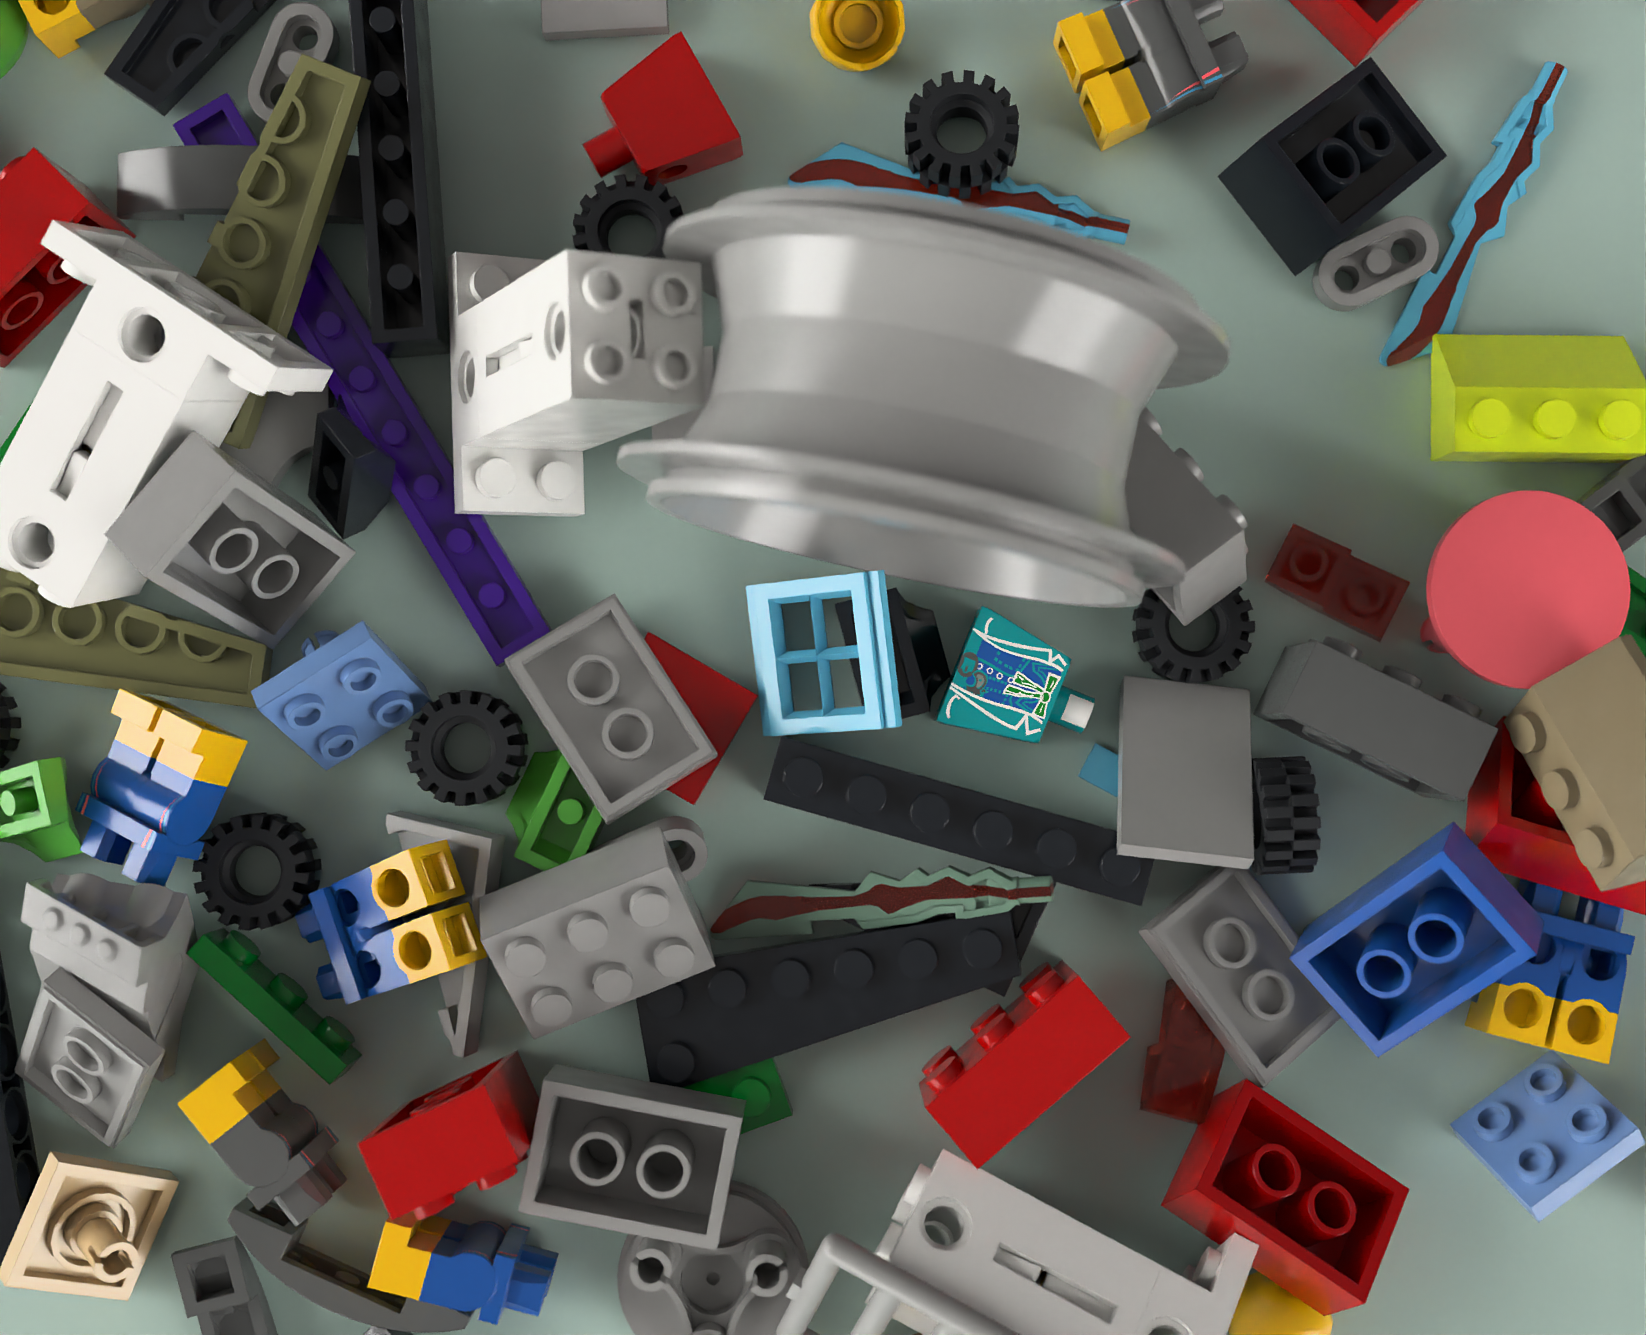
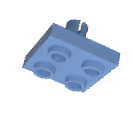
(341, 694)
(1547, 1134)

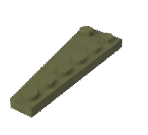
(282, 203)
(124, 648)

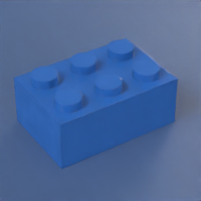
(1418, 940)

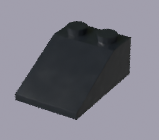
(1331, 166)

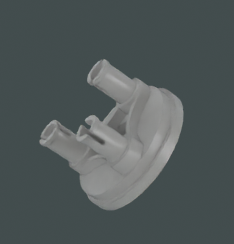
(713, 1292)

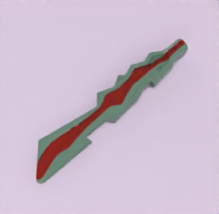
(879, 901)

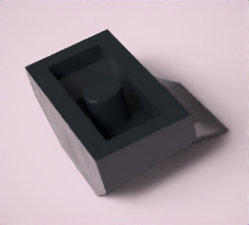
(348, 473)
(917, 652)

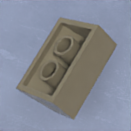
(1589, 755)

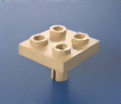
(88, 1227)

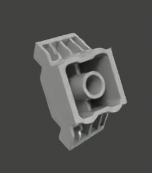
(120, 945)

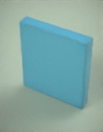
(1101, 769)

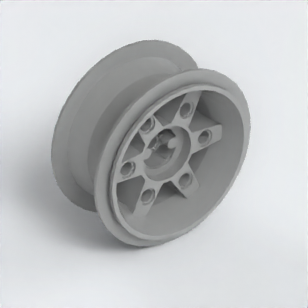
(927, 392)

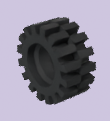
(961, 100)
(621, 200)
(1193, 666)
(429, 739)
(1284, 816)
(220, 878)

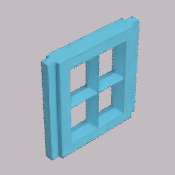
(873, 649)

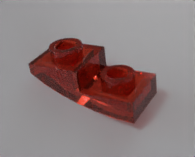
(1336, 582)
(1183, 1064)

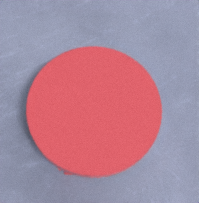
(1525, 588)

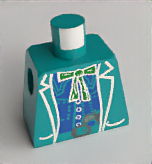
(1010, 684)

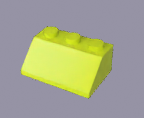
(1536, 399)

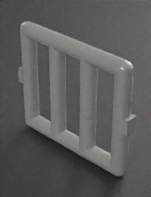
(892, 1286)

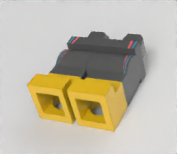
(1144, 63)
(265, 1135)

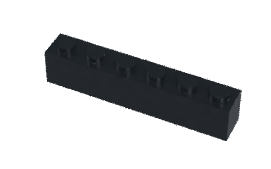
(400, 178)
(955, 820)

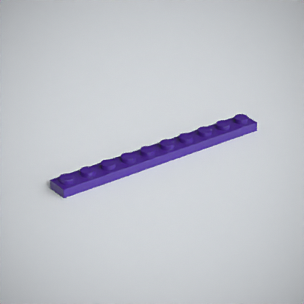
(388, 416)

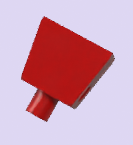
(664, 119)

